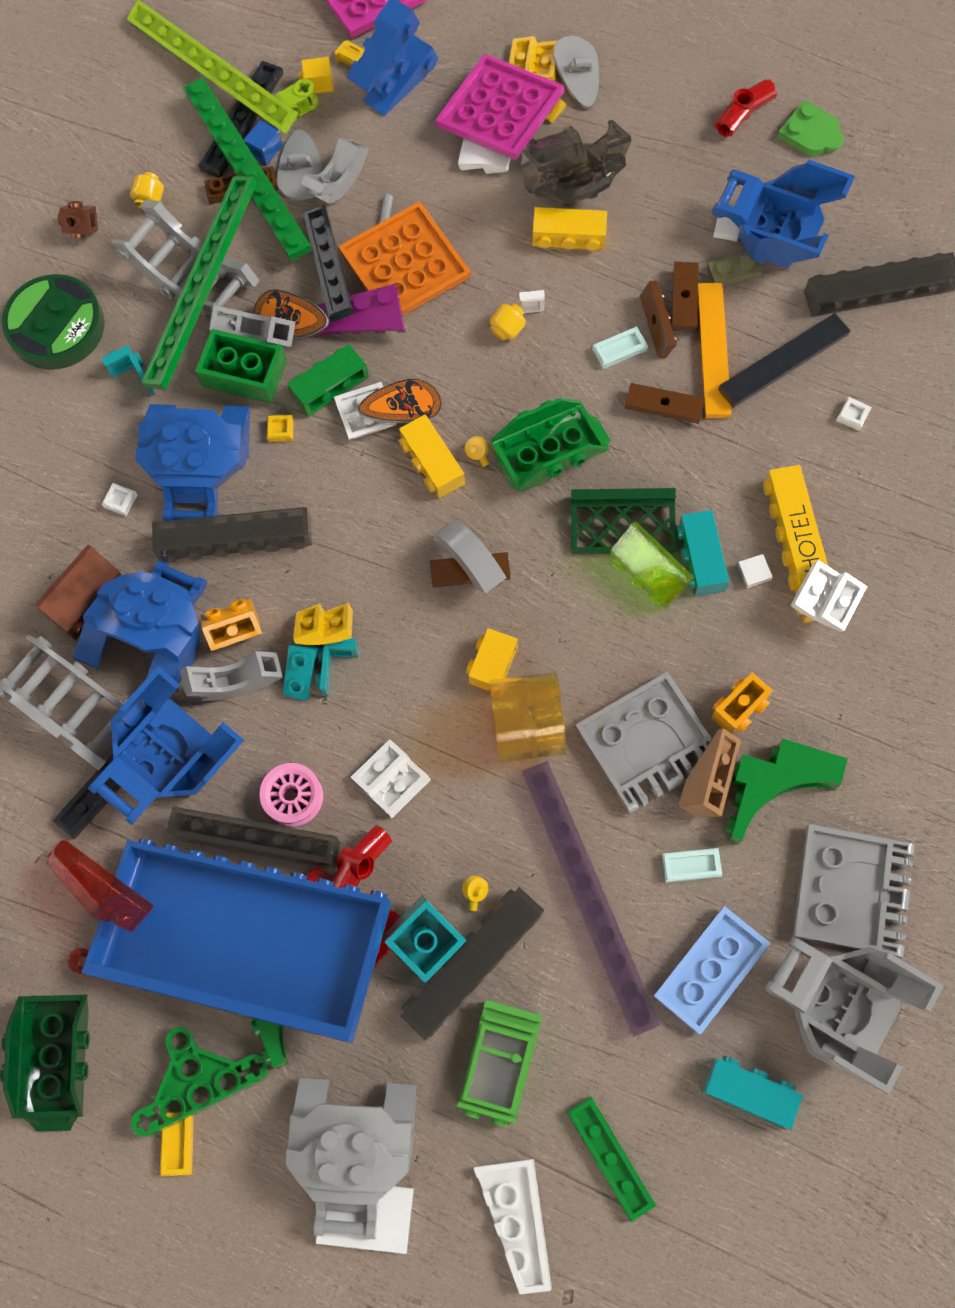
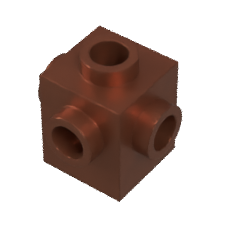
(78, 219)

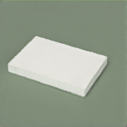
(392, 1224)

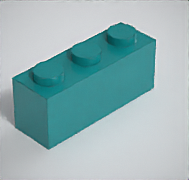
(702, 552)
(753, 1092)

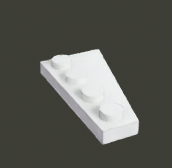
(516, 1210)

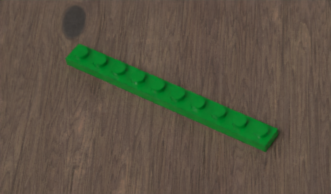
(244, 164)
(199, 283)

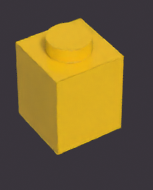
(319, 72)

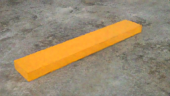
(713, 349)

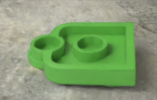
(812, 131)

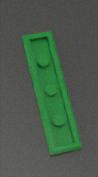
(611, 1159)

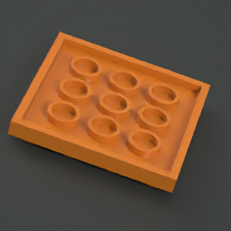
(407, 253)

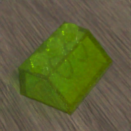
(650, 566)

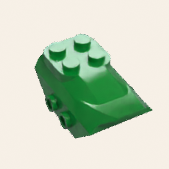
(547, 442)

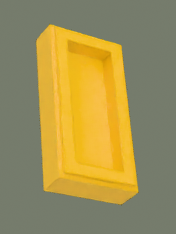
(177, 1147)

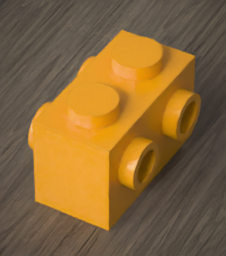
(230, 624)
(745, 700)

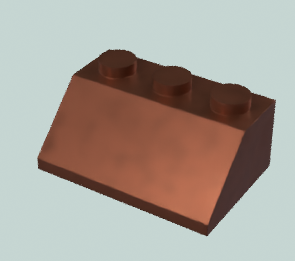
(76, 590)

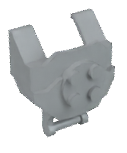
(849, 1006)
(350, 1153)

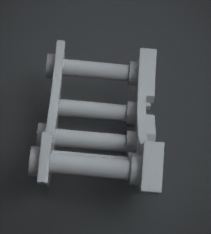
(157, 215)
(42, 713)

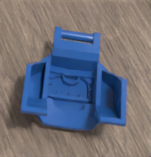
(783, 216)
(192, 453)
(147, 615)
(160, 748)

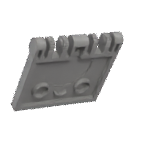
(644, 738)
(848, 889)

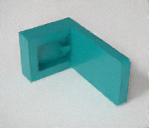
(122, 361)
(343, 648)
(300, 670)

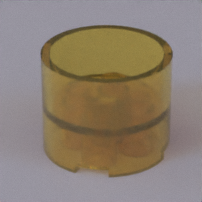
(528, 717)

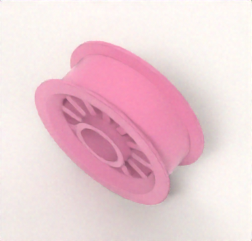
(279, 774)

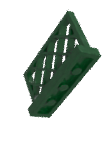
(616, 499)

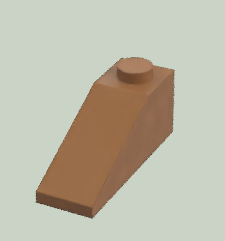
(710, 779)

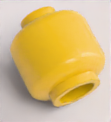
(146, 187)
(507, 321)

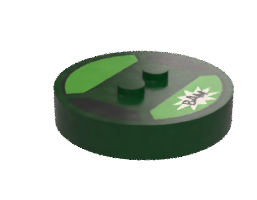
(53, 321)

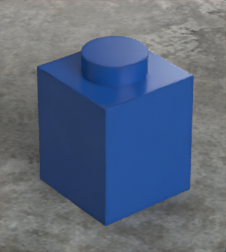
(264, 142)

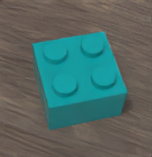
(423, 938)

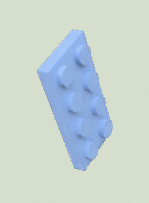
(711, 970)

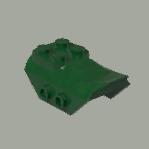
(46, 1060)

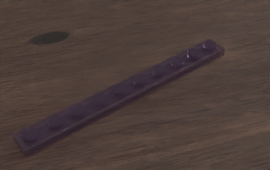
(591, 899)

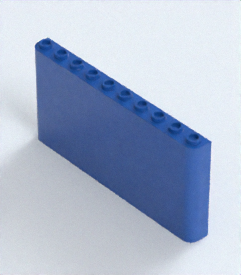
(244, 940)

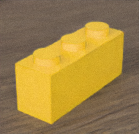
(569, 228)
(431, 457)

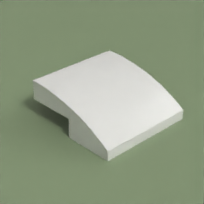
(476, 156)
(355, 424)
(828, 596)
(390, 778)

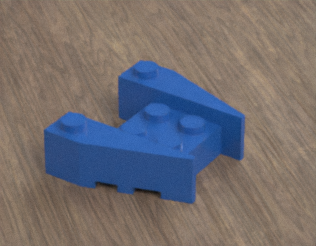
(392, 58)

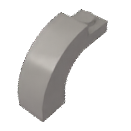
(340, 172)
(252, 325)
(470, 554)
(233, 680)

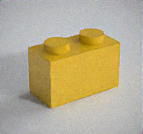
(493, 658)

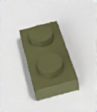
(734, 269)

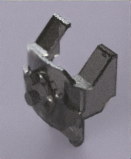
(571, 169)

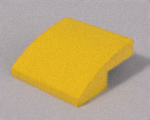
(534, 56)
(321, 627)

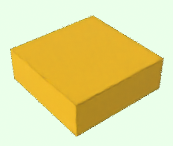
(280, 428)

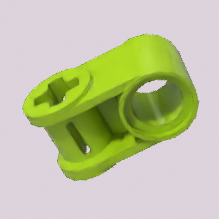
(297, 99)

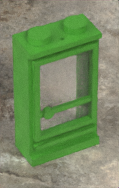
(499, 1063)

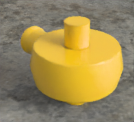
(477, 449)
(474, 890)

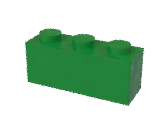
(328, 379)

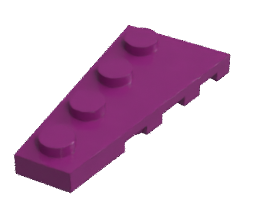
(374, 311)

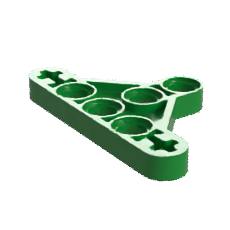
(182, 1088)

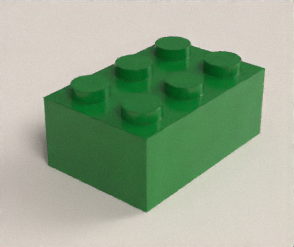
(241, 366)

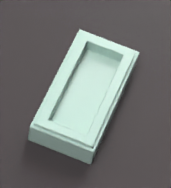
(620, 347)
(691, 865)

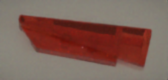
(96, 888)

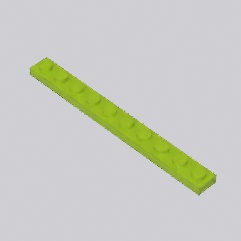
(212, 66)

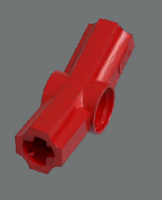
(743, 104)
(358, 862)

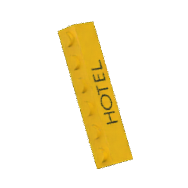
(795, 524)

